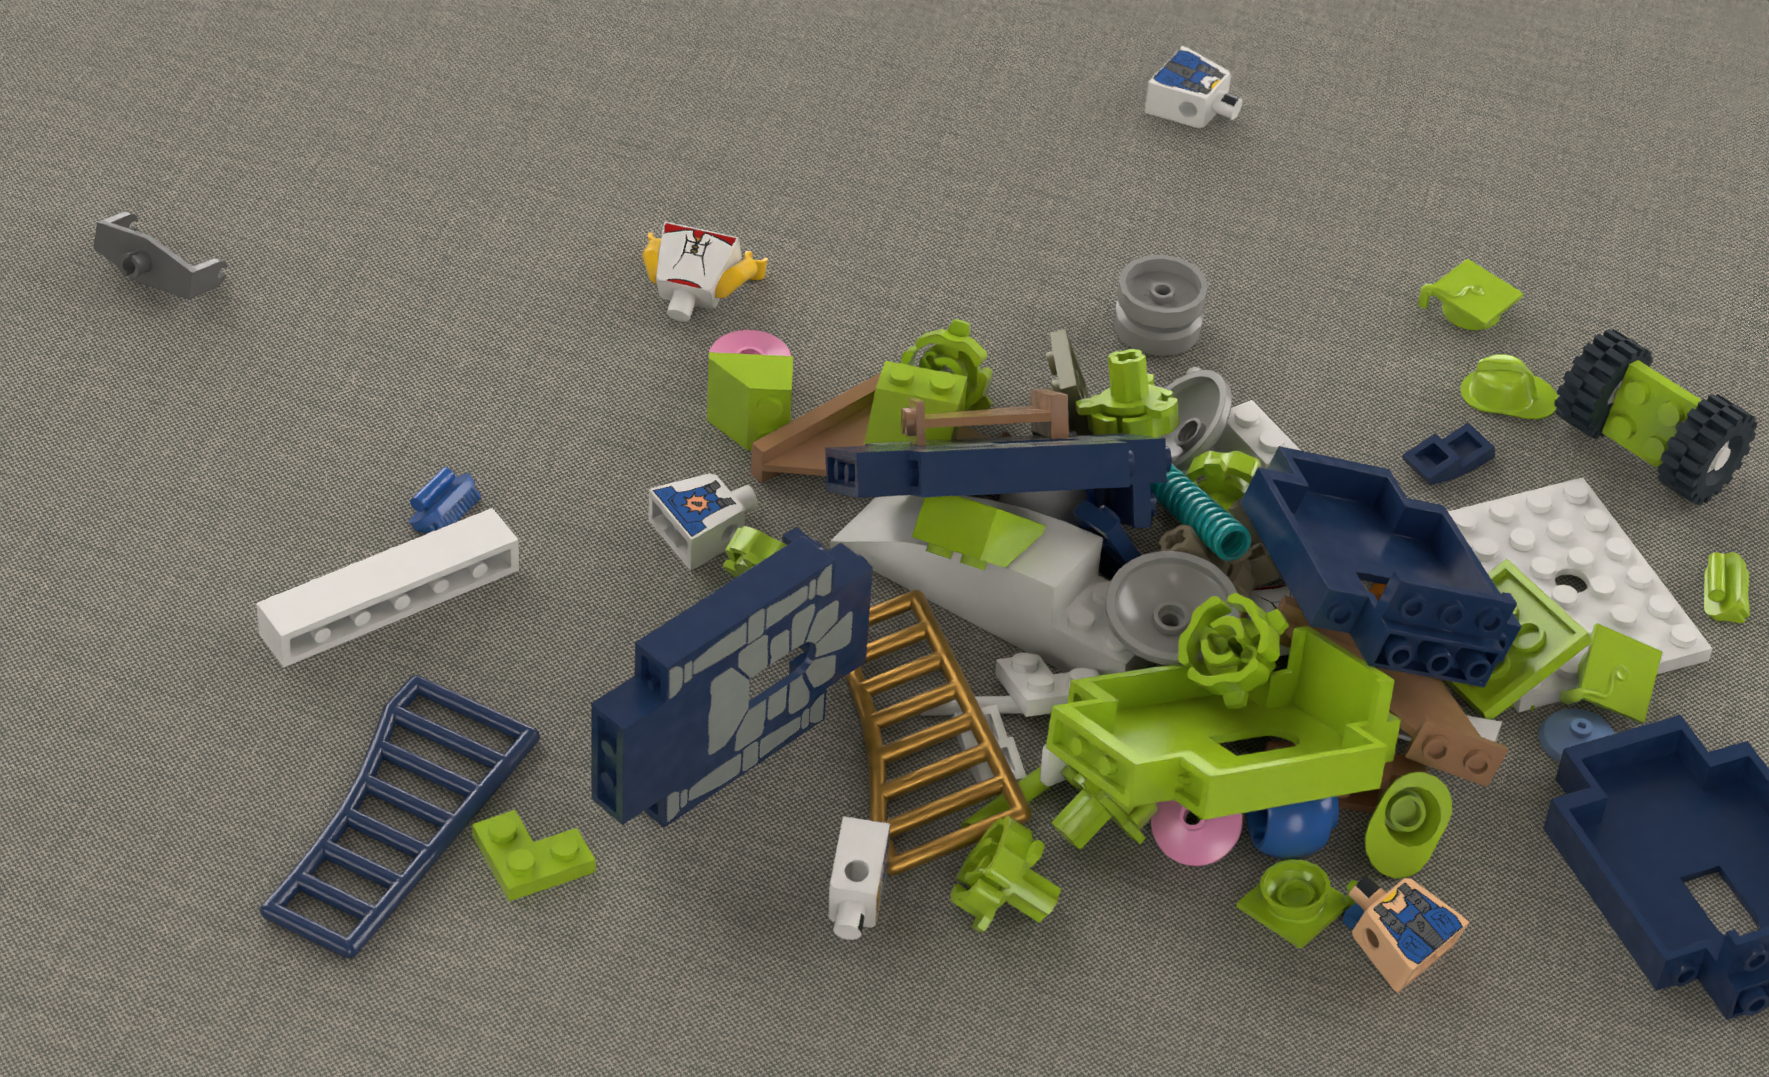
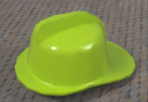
(1508, 388)
(1407, 824)

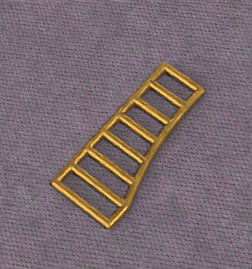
(971, 719)

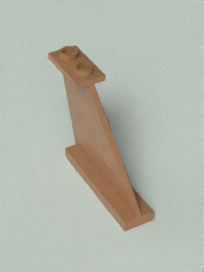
(1046, 413)
(837, 423)
(1427, 713)

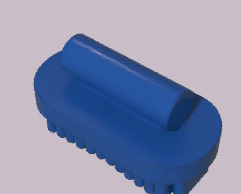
(443, 501)

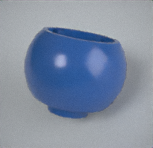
(1293, 829)

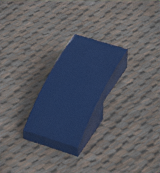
(1449, 457)

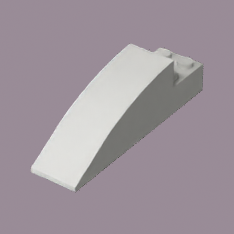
(1041, 602)

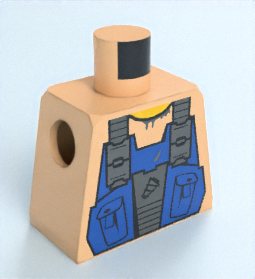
(1404, 929)

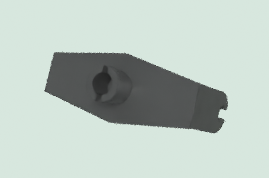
(151, 262)

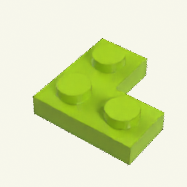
(526, 865)

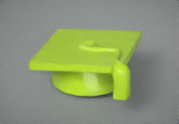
(1471, 296)
(1616, 674)
(1296, 901)

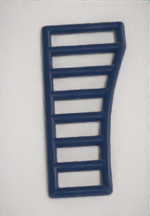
(366, 782)

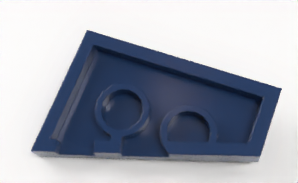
(1116, 545)

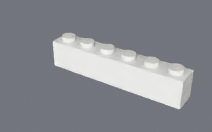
(387, 587)

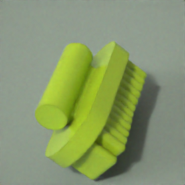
(1726, 587)

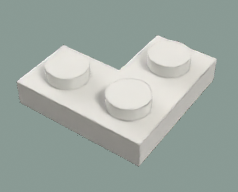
(1033, 683)

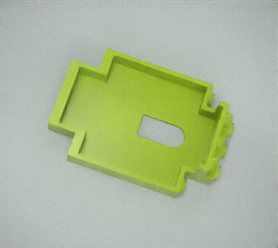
(1158, 733)

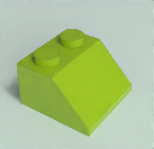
(898, 382)
(749, 394)
(974, 530)

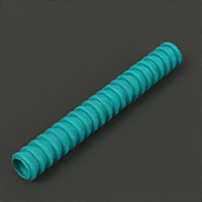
(1207, 518)

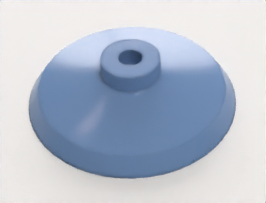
(1570, 728)

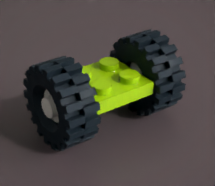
(1685, 438)

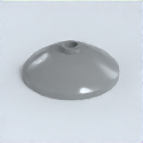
(1203, 415)
(1157, 592)

